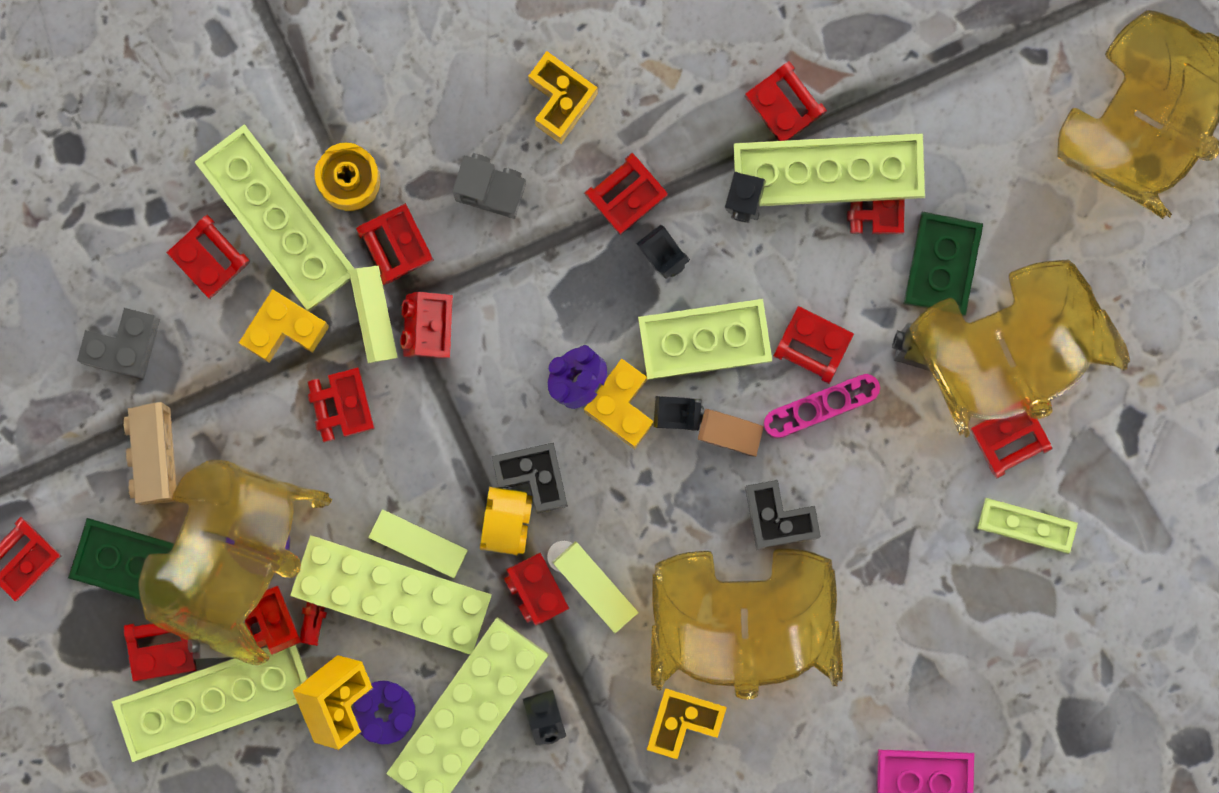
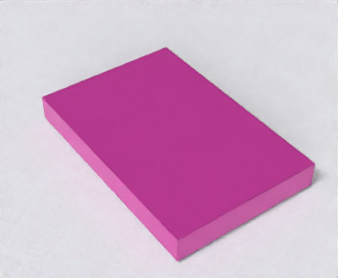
(924, 772)

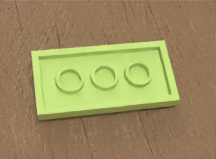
(705, 339)

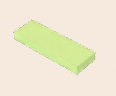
(373, 314)
(1027, 525)
(418, 544)
(595, 587)

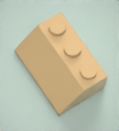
(151, 453)

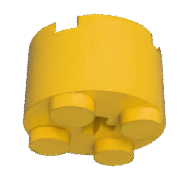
(333, 166)
(504, 520)

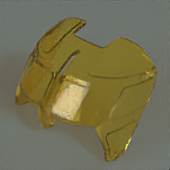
(1172, 80)
(1051, 335)
(210, 585)
(787, 622)

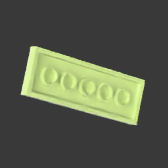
(835, 169)
(276, 217)
(390, 595)
(207, 702)
(468, 711)

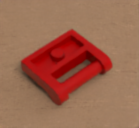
(776, 108)
(633, 201)
(404, 238)
(200, 264)
(818, 335)
(997, 433)
(29, 563)
(158, 659)

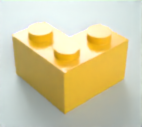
(568, 94)
(278, 320)
(613, 407)
(328, 698)
(680, 713)

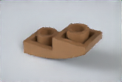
(730, 432)

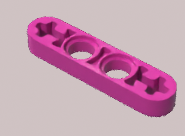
(820, 403)

